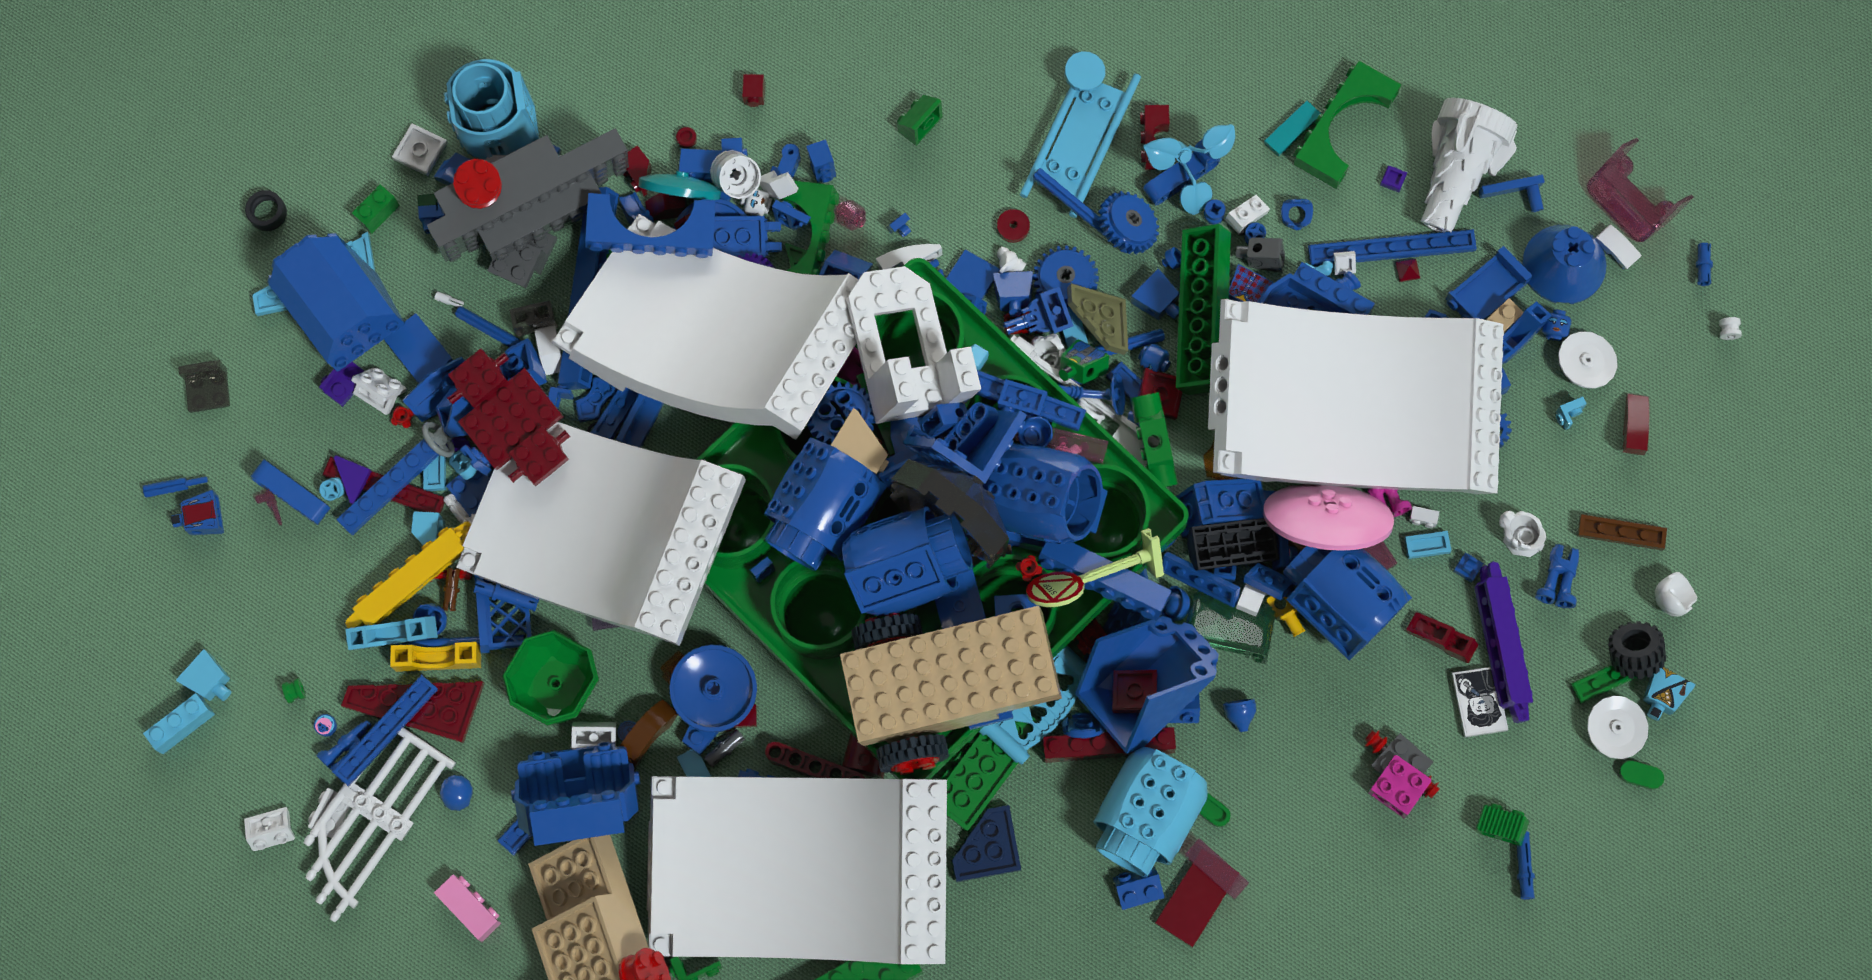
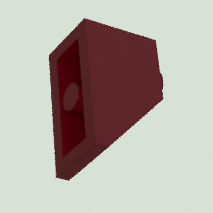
(665, 206)

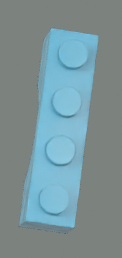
(391, 633)

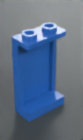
(1489, 286)

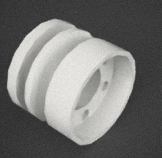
(745, 178)

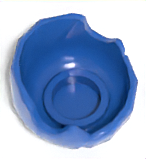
(1036, 432)
(429, 610)
(456, 792)

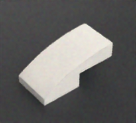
(1619, 246)

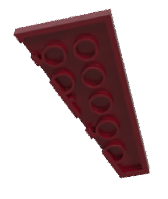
(444, 715)

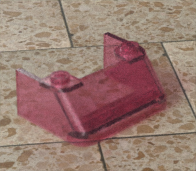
(1626, 202)

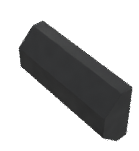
(1231, 544)

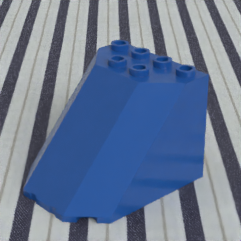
(334, 298)
(1183, 667)

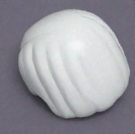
(1675, 595)

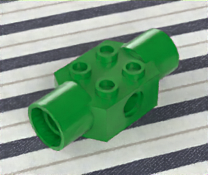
(1149, 414)

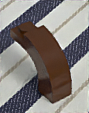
(647, 730)

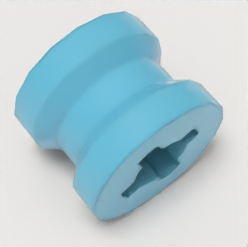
(327, 488)

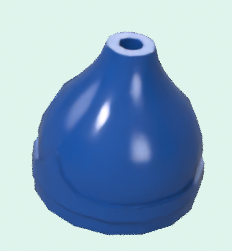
(1240, 713)

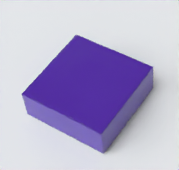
(1393, 178)

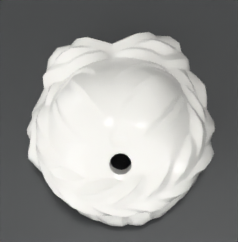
(1049, 349)

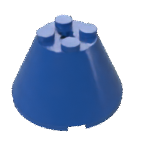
(1564, 264)

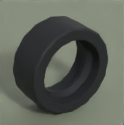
(274, 222)

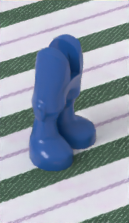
(345, 743)

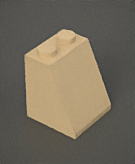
(860, 443)

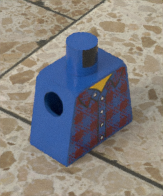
(1248, 285)

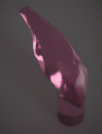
(271, 502)

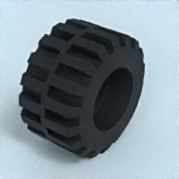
(1637, 637)

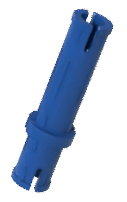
(505, 595)
(1525, 869)

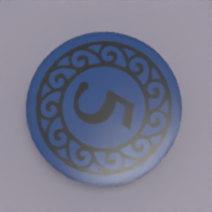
(625, 728)

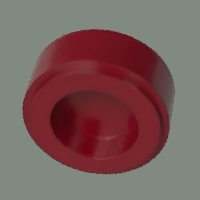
(686, 137)

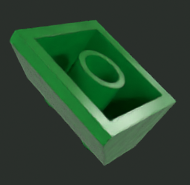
(920, 118)

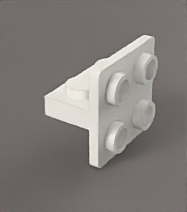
(377, 389)

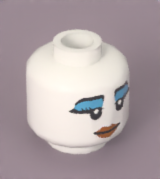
(757, 203)

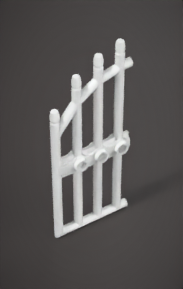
(378, 813)

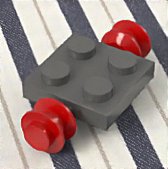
(1406, 750)

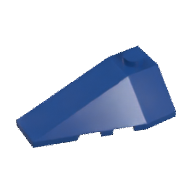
(523, 356)

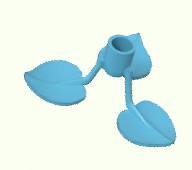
(1164, 151)

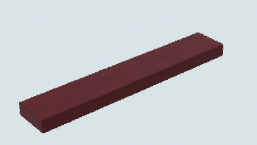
(409, 496)

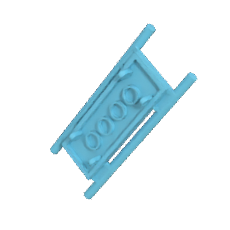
(1081, 138)

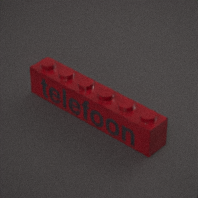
(1099, 747)

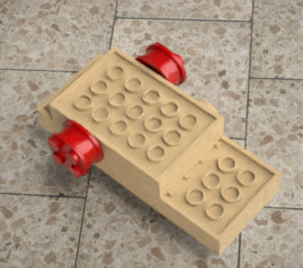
(590, 916)

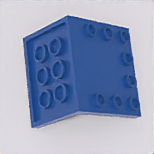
(983, 457)

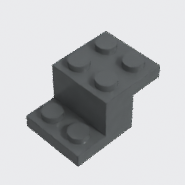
(522, 264)

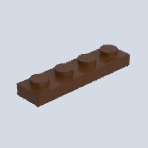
(1622, 532)

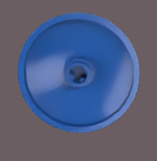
(713, 688)

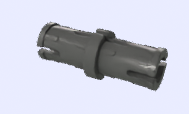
(724, 748)

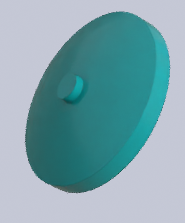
(680, 185)

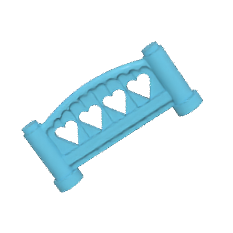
(1005, 733)

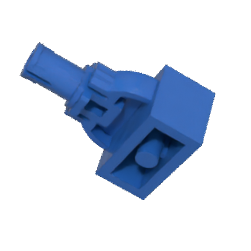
(1046, 313)

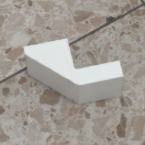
(778, 186)
(549, 353)
(1250, 600)

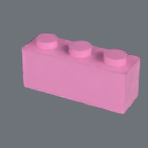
(468, 907)

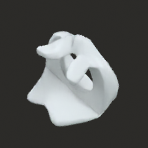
(1091, 410)

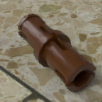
(451, 589)

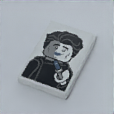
(1478, 703)

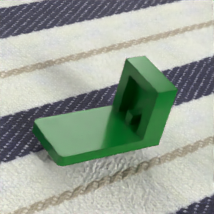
(678, 970)

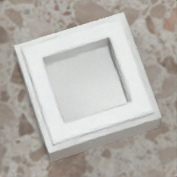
(1344, 262)

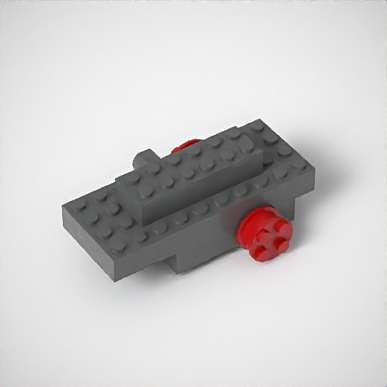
(522, 195)

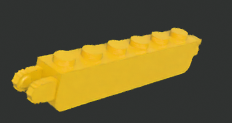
(410, 578)

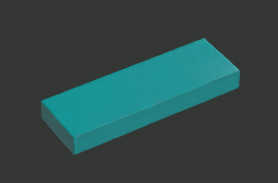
(1292, 128)

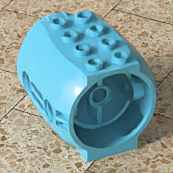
(499, 127)
(1149, 810)

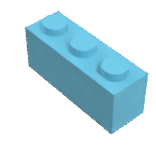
(179, 723)

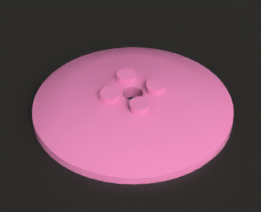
(1328, 517)

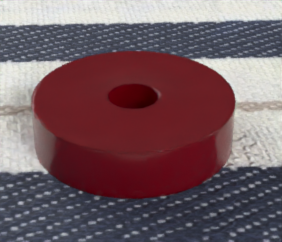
(1016, 217)

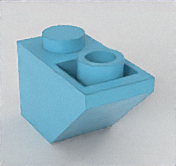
(427, 526)

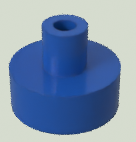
(1172, 258)

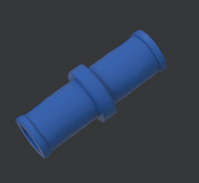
(1704, 264)

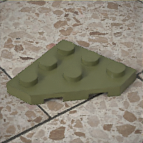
(1102, 315)

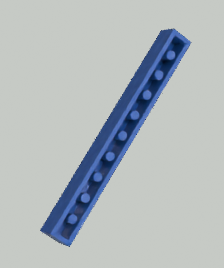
(587, 266)

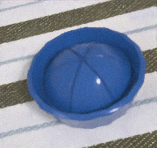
(1177, 604)

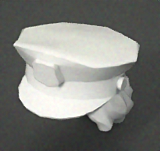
(1522, 533)

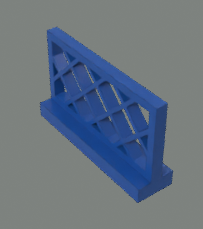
(485, 623)

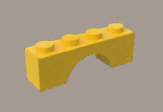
(416, 658)

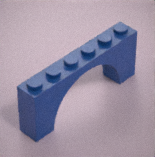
(606, 232)

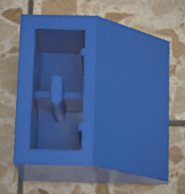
(842, 264)

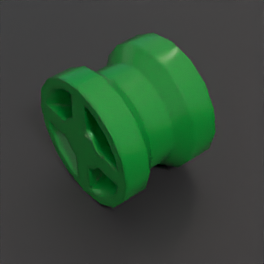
(293, 690)

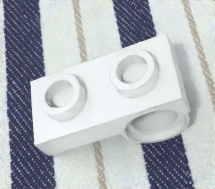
(1246, 214)

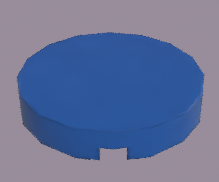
(1082, 726)

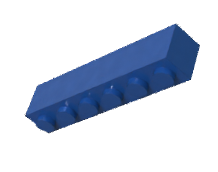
(1122, 586)

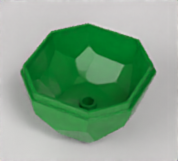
(538, 665)

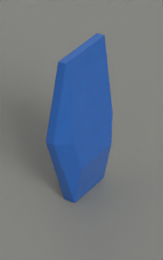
(431, 391)

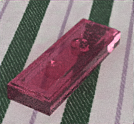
(1216, 869)

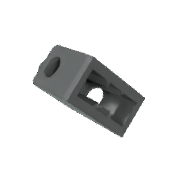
(1263, 254)

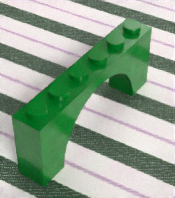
(1361, 86)
(818, 203)

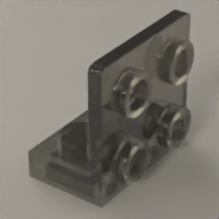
(206, 385)

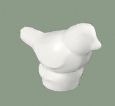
(1009, 261)

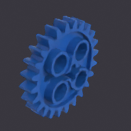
(824, 425)

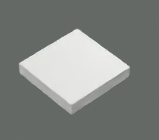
(419, 149)

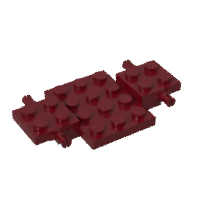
(509, 417)

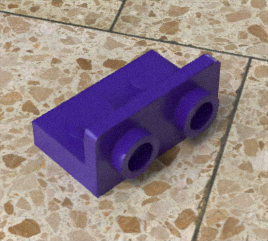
(339, 384)

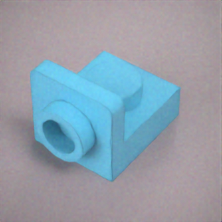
(1571, 408)

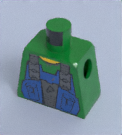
(1083, 363)

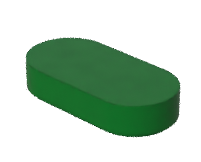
(1641, 775)
(1215, 812)

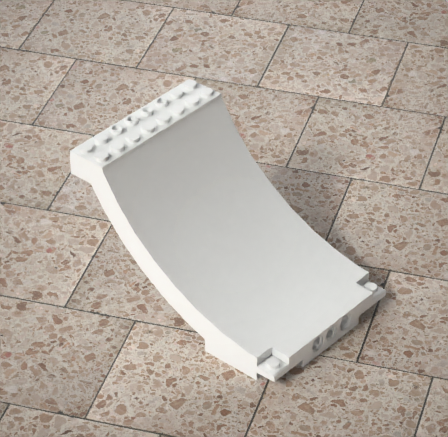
(713, 333)
(1356, 399)
(606, 533)
(798, 868)

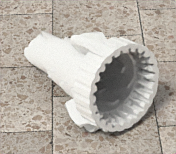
(1465, 145)

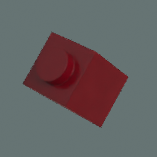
(753, 89)

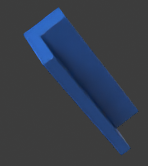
(639, 421)

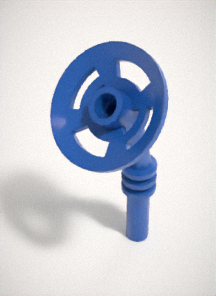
(1115, 394)

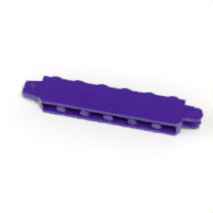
(1503, 642)

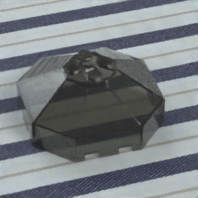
(956, 493)

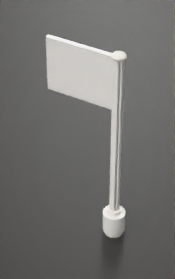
(1125, 434)

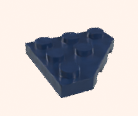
(989, 848)

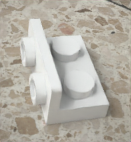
(336, 819)
(268, 829)

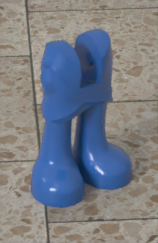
(1557, 567)

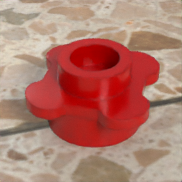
(398, 412)
(1028, 562)

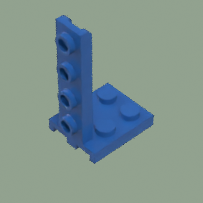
(470, 491)

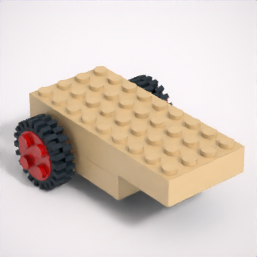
(938, 681)

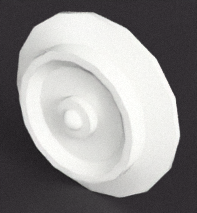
(1587, 360)
(1617, 727)

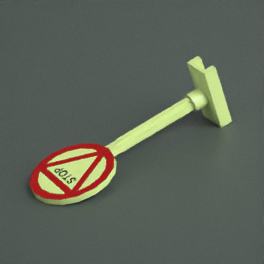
(1064, 587)

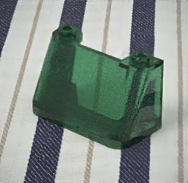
(1231, 628)

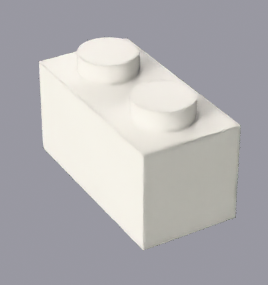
(1424, 517)

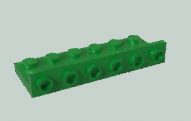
(978, 777)

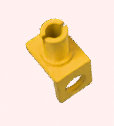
(1287, 614)

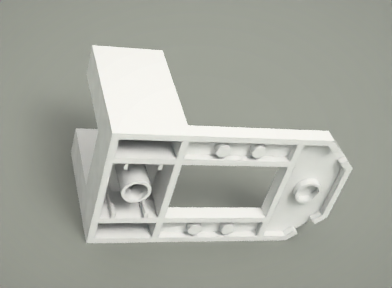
(893, 385)

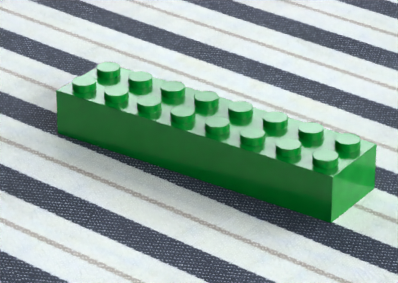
(1202, 286)

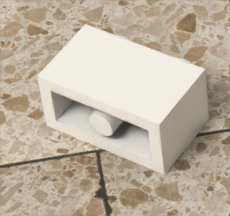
(591, 733)

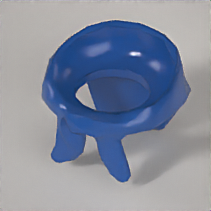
(1305, 204)

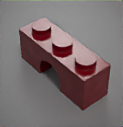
(1155, 120)

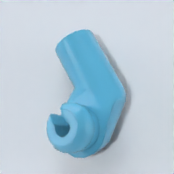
(1325, 268)

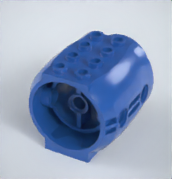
(1047, 494)
(820, 504)
(905, 561)
(1344, 595)

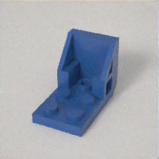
(1222, 502)

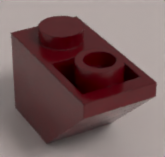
(638, 167)

